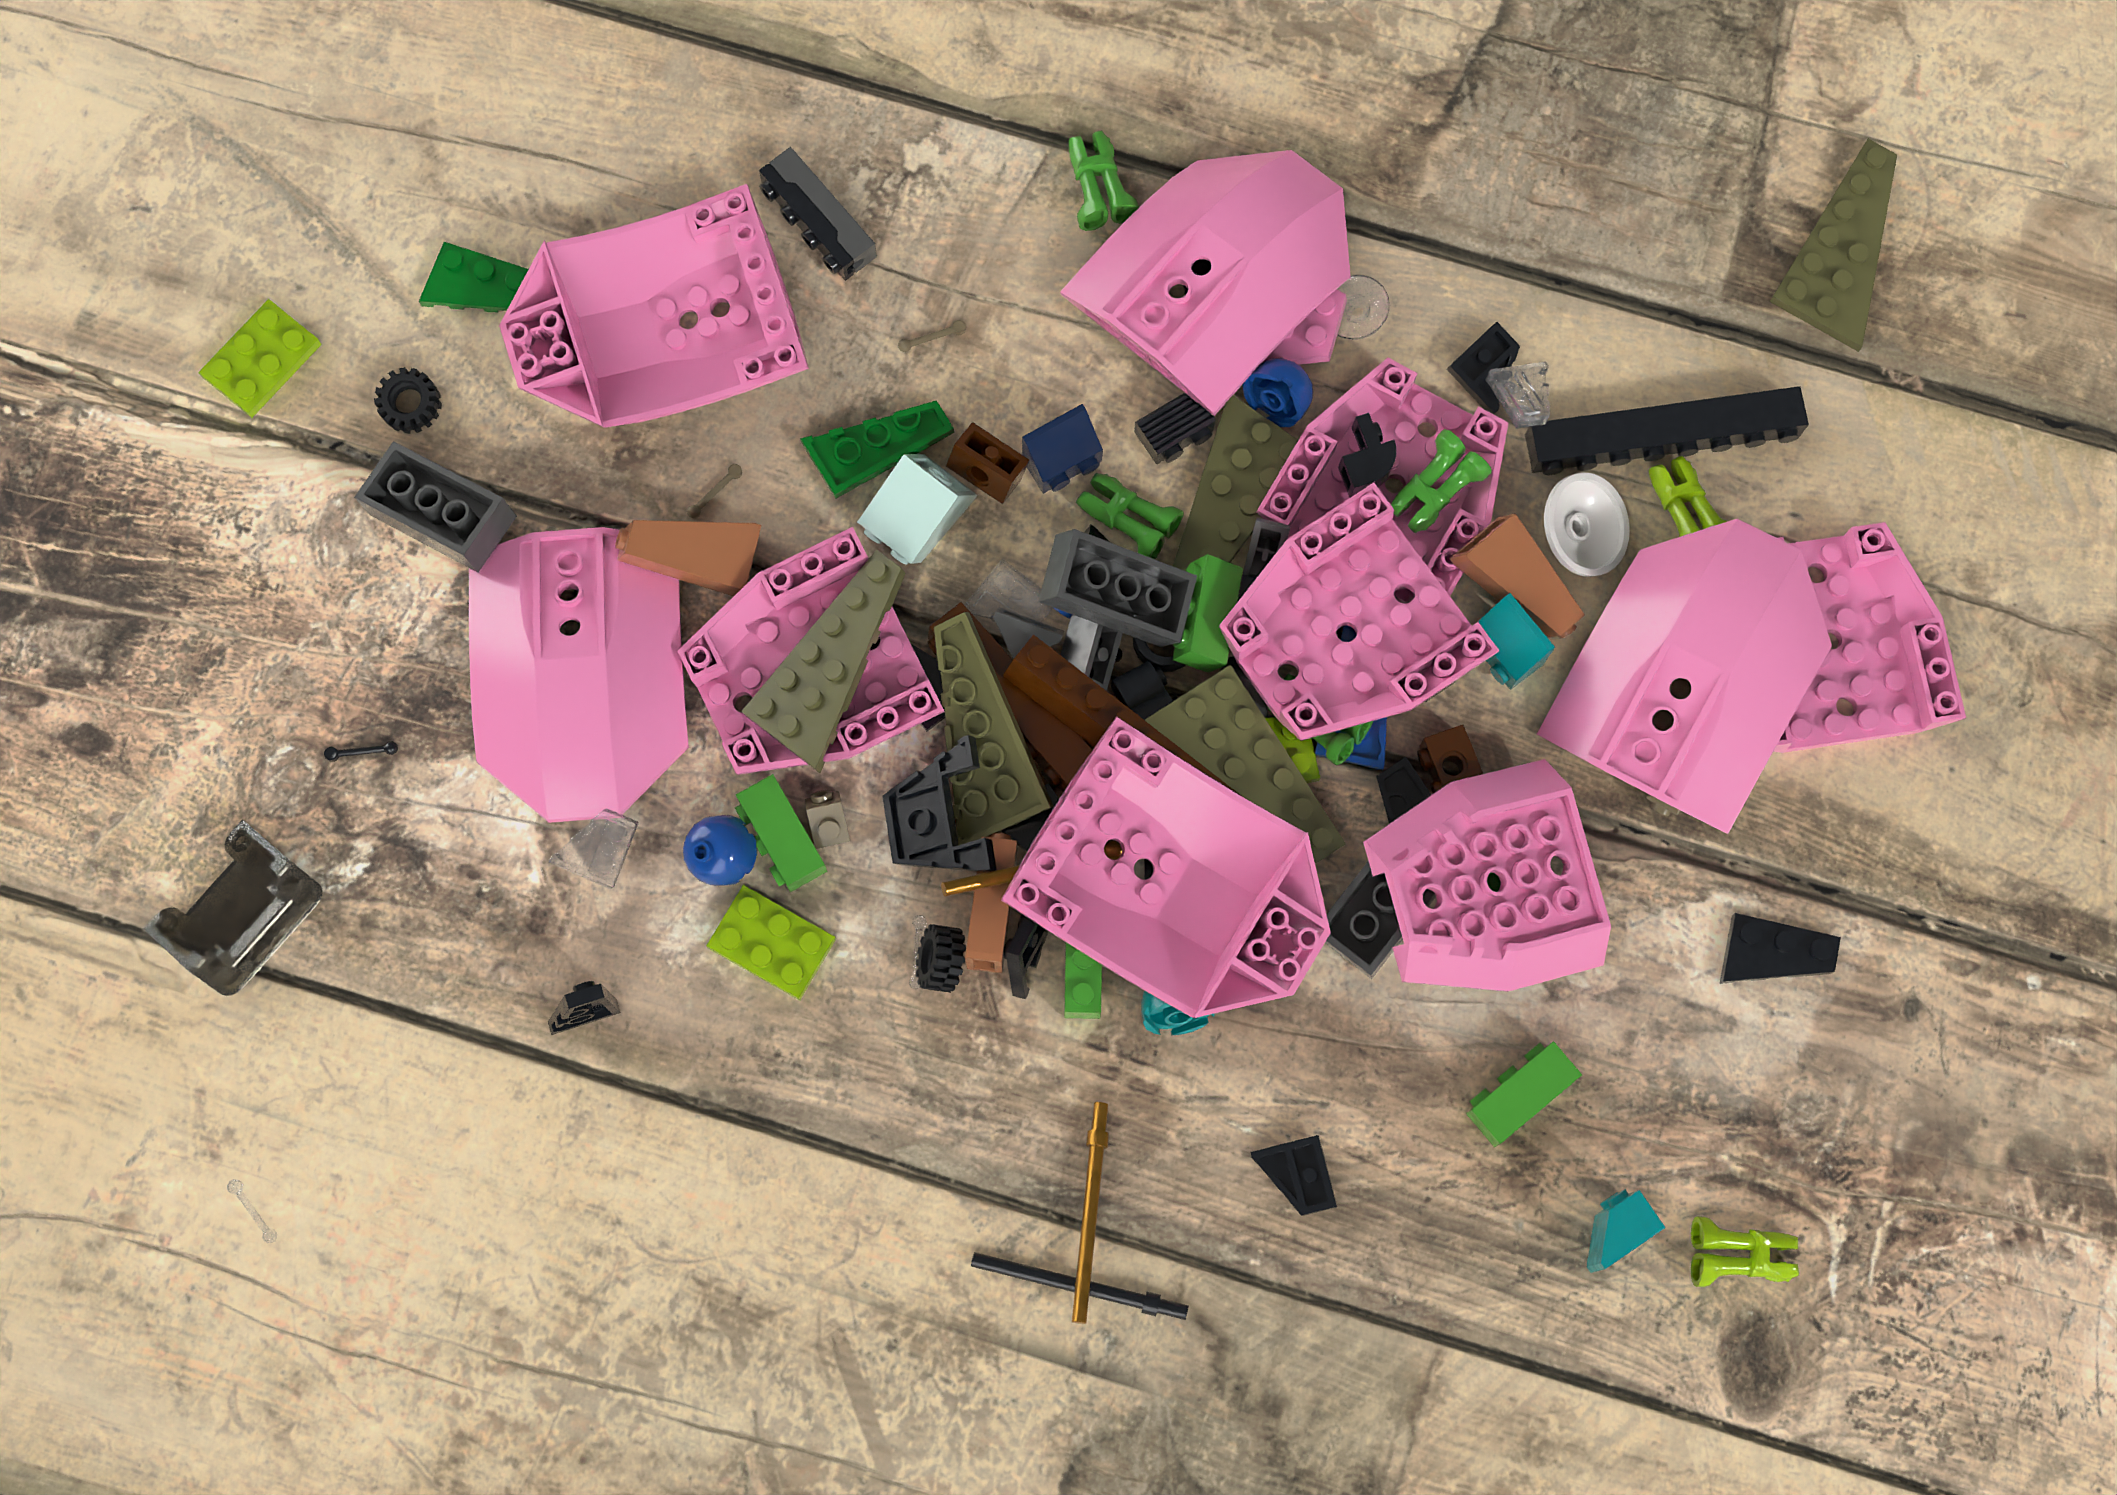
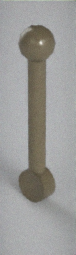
(957, 328)
(734, 472)

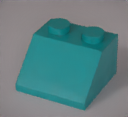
(1519, 640)
(1621, 1228)

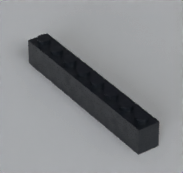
(1667, 430)

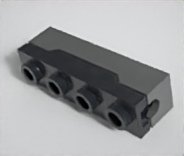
(817, 213)

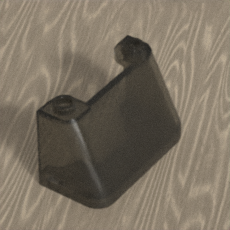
(240, 915)

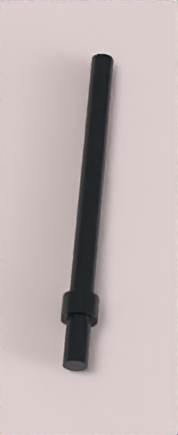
(1149, 1303)

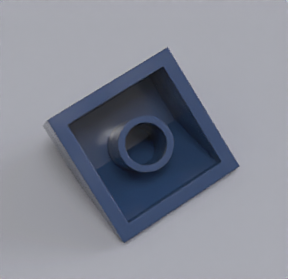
(1062, 450)

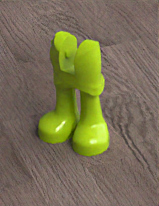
(1688, 490)
(1708, 1267)

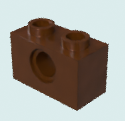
(987, 462)
(1448, 746)

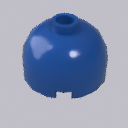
(1280, 391)
(719, 850)

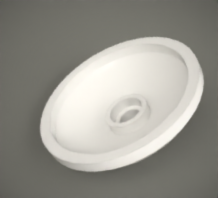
(1586, 524)

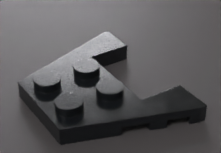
(923, 818)

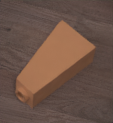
(695, 552)
(1509, 561)
(990, 914)

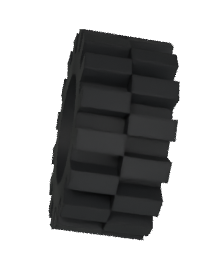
(394, 386)
(940, 958)

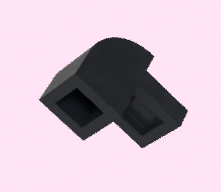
(1372, 461)

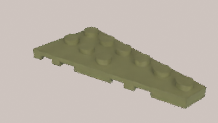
(1838, 263)
(1235, 480)
(820, 675)
(1233, 740)
(1008, 782)

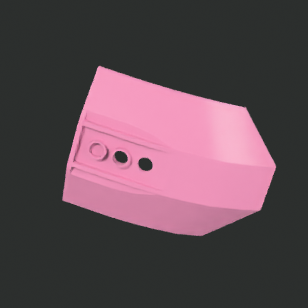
(1274, 255)
(605, 309)
(1731, 619)
(581, 714)
(1230, 891)

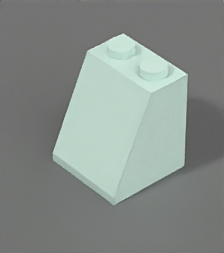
(915, 508)

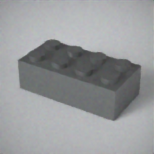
(435, 506)
(1117, 588)
(1366, 923)

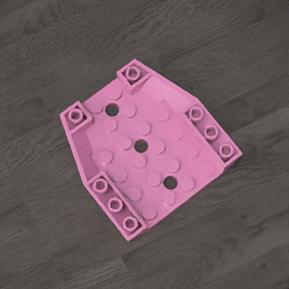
(1313, 485)
(1346, 575)
(765, 623)
(1889, 652)
(1483, 938)

